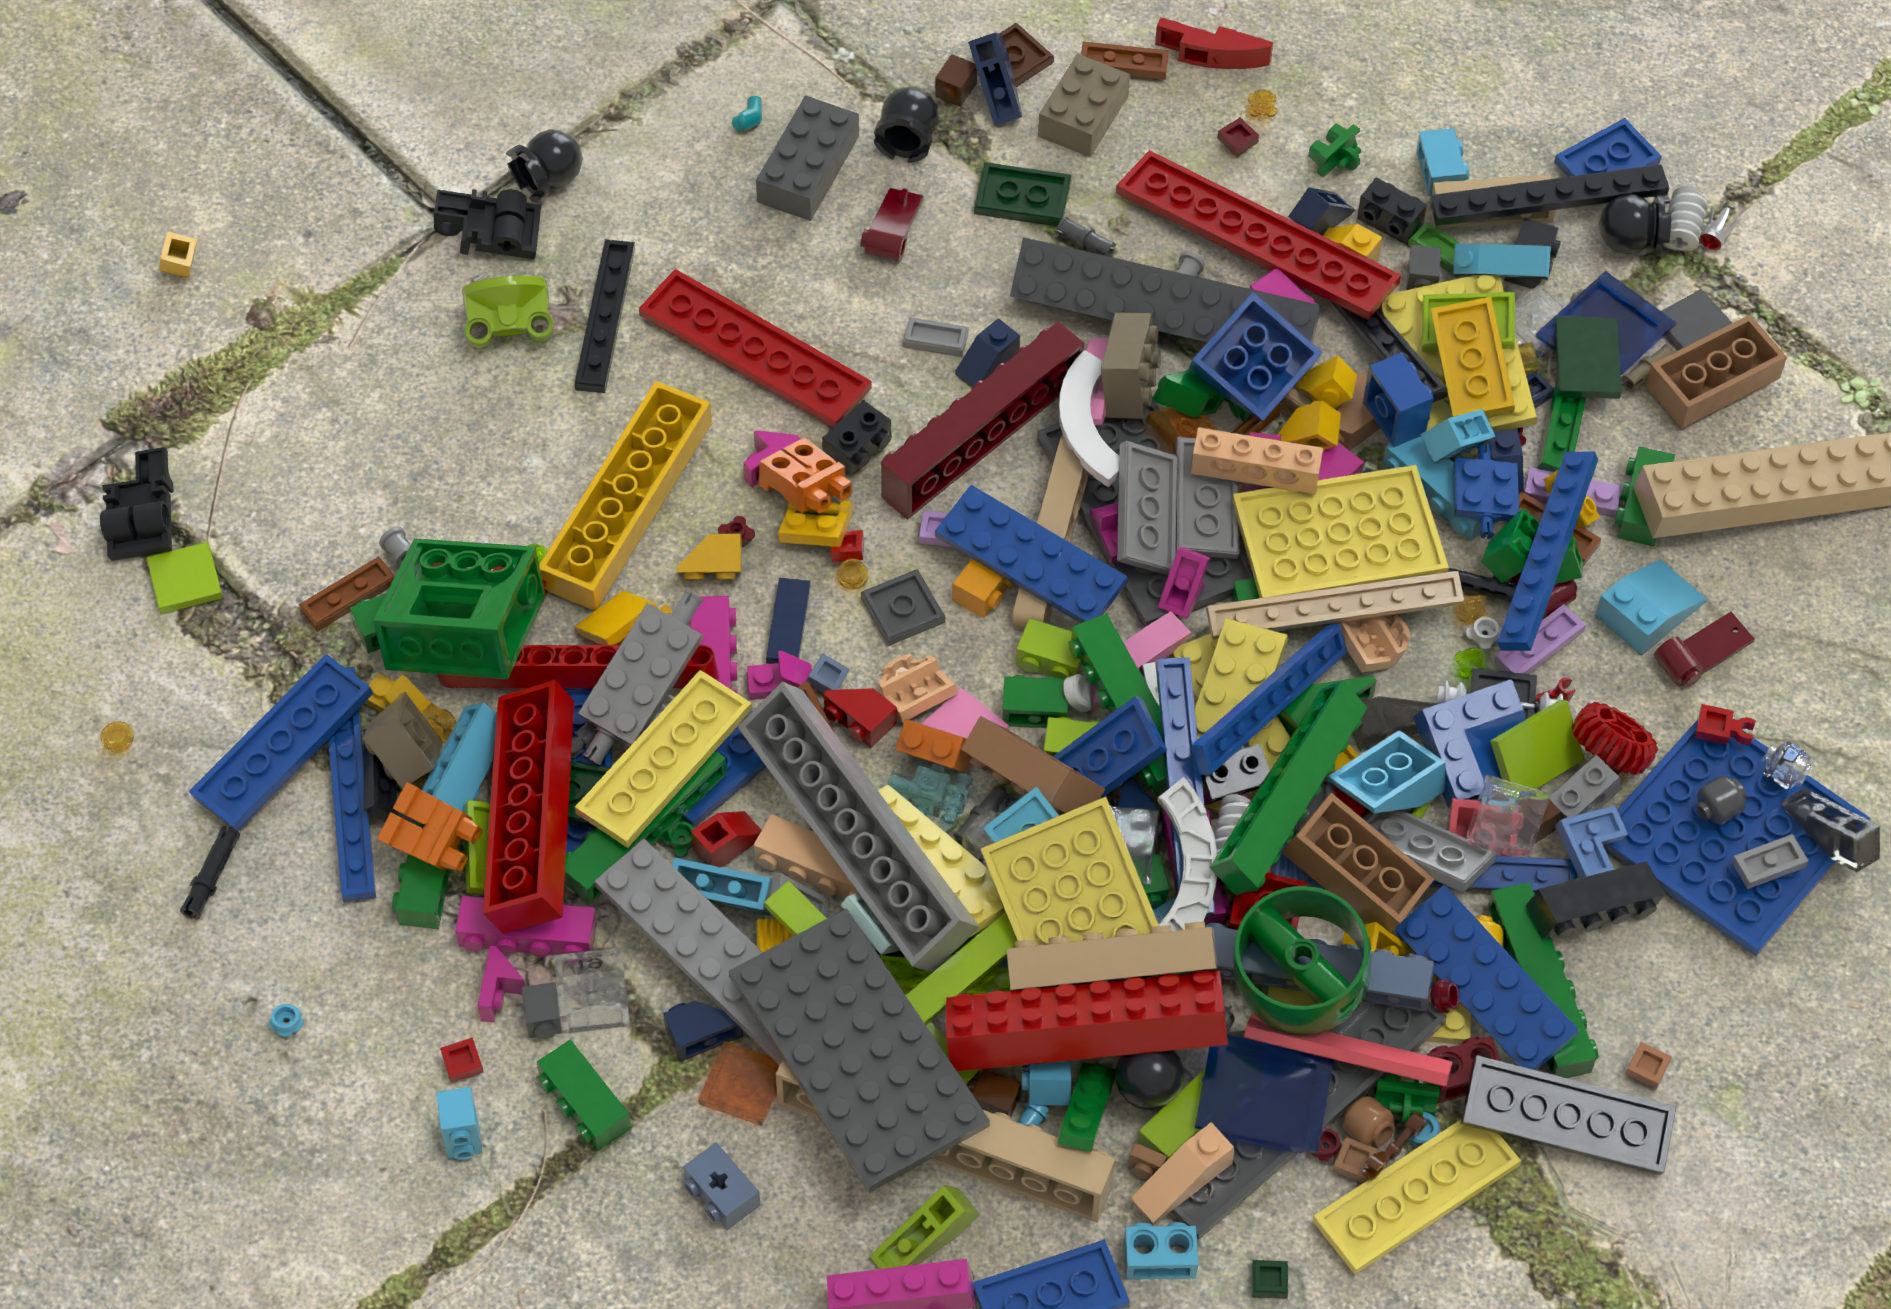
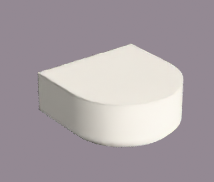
(1078, 692)

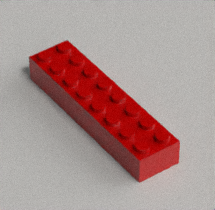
(529, 807)
(1085, 1020)

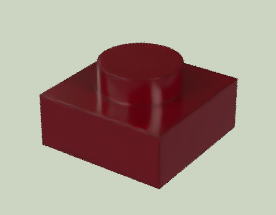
(1238, 136)

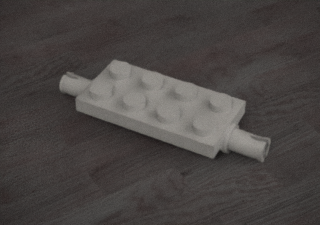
(641, 675)

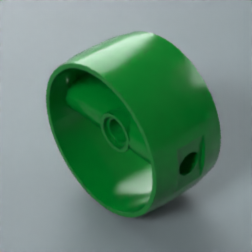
(1330, 991)

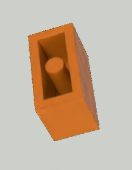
(933, 746)

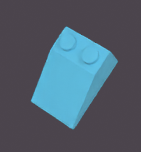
(1648, 605)
(1392, 775)

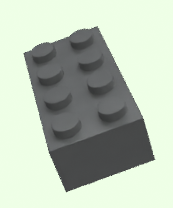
(807, 158)

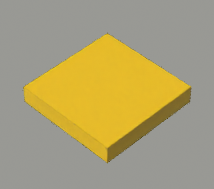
(613, 619)

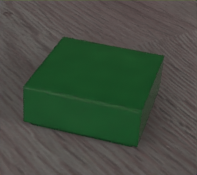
(1269, 1279)

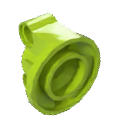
(507, 308)

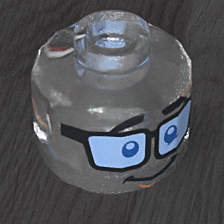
(1787, 765)

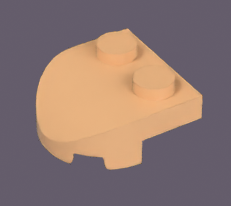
(1375, 641)
(915, 685)

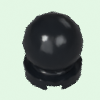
(906, 124)
(546, 163)
(1633, 224)
(1149, 1078)

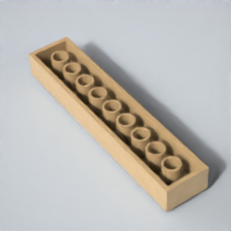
(1765, 485)
(1011, 1157)

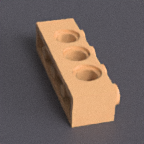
(1256, 460)

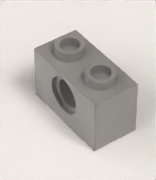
(1587, 789)

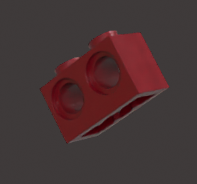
(1461, 1058)

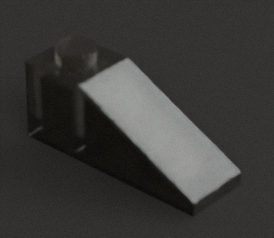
(1385, 718)
(1836, 830)

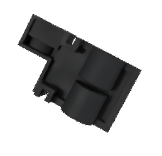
(494, 224)
(140, 509)

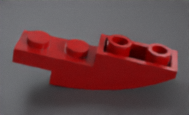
(1220, 50)

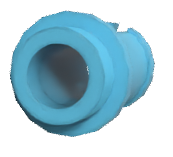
(1033, 1114)

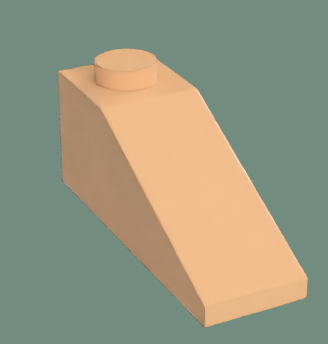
(1184, 1173)

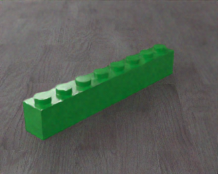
(1289, 789)

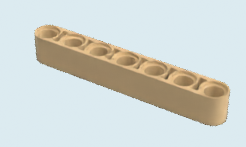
(1057, 515)

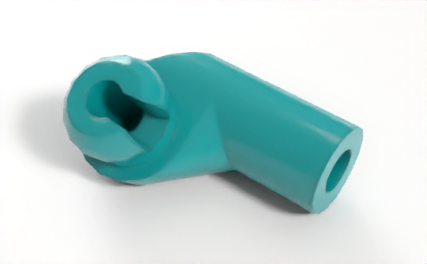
(750, 117)

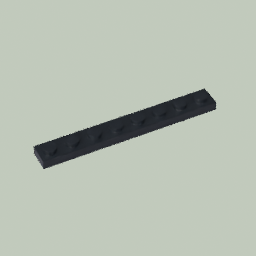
(1547, 194)

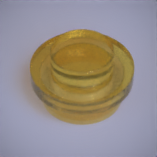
(852, 574)
(117, 736)

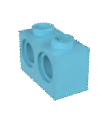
(1457, 435)
(459, 1123)
(1161, 1261)

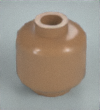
(1369, 1122)

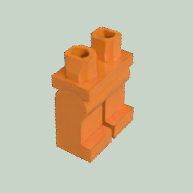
(805, 478)
(441, 832)

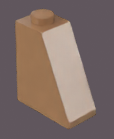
(1355, 419)

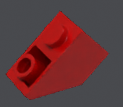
(862, 712)
(724, 837)

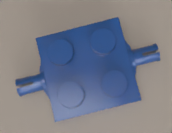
(1485, 489)

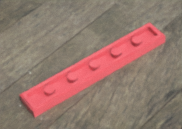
(1355, 1052)

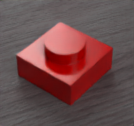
(851, 547)
(461, 1060)

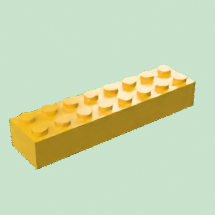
(625, 495)

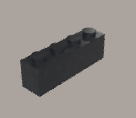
(1595, 901)

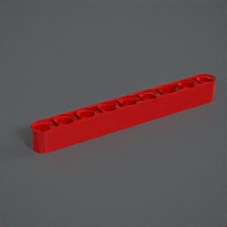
(572, 667)

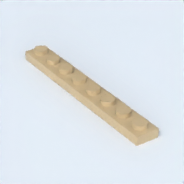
(1341, 603)

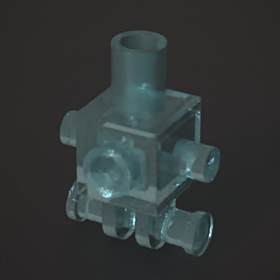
(932, 792)

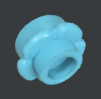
(283, 1012)

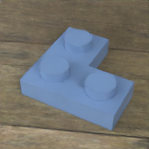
(1585, 837)

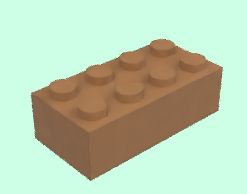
(1715, 371)
(1028, 767)
(1357, 864)

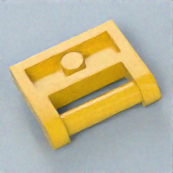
(816, 529)

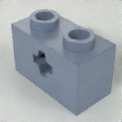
(717, 1169)

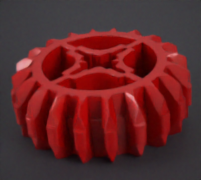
(1615, 738)

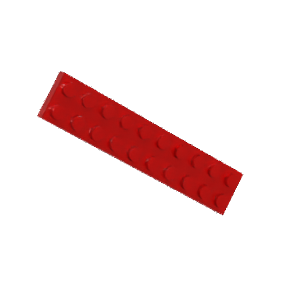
(1259, 234)

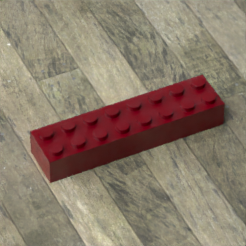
(978, 421)

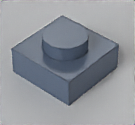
(827, 674)

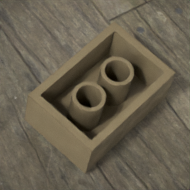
(1083, 105)
(1130, 365)

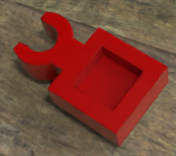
(1718, 725)

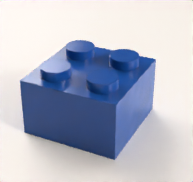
(1398, 399)

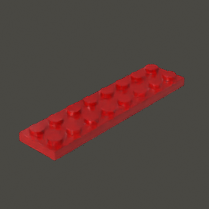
(755, 348)

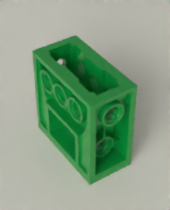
(481, 615)

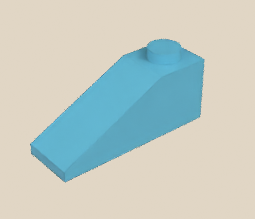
(1502, 260)

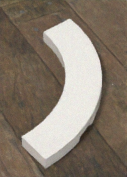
(1077, 420)
(1198, 854)

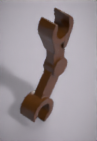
(1378, 1161)

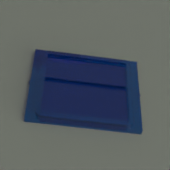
(1637, 320)
(1265, 1094)

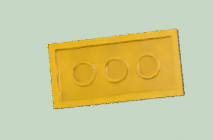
(1472, 357)

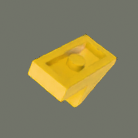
(387, 690)

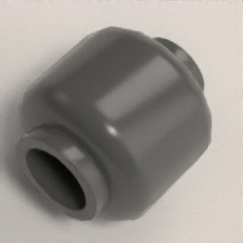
(1721, 799)

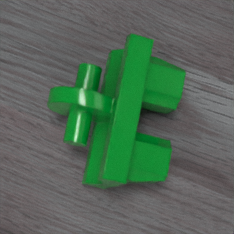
(1341, 152)
(1407, 1096)

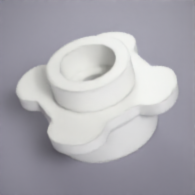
(1486, 625)

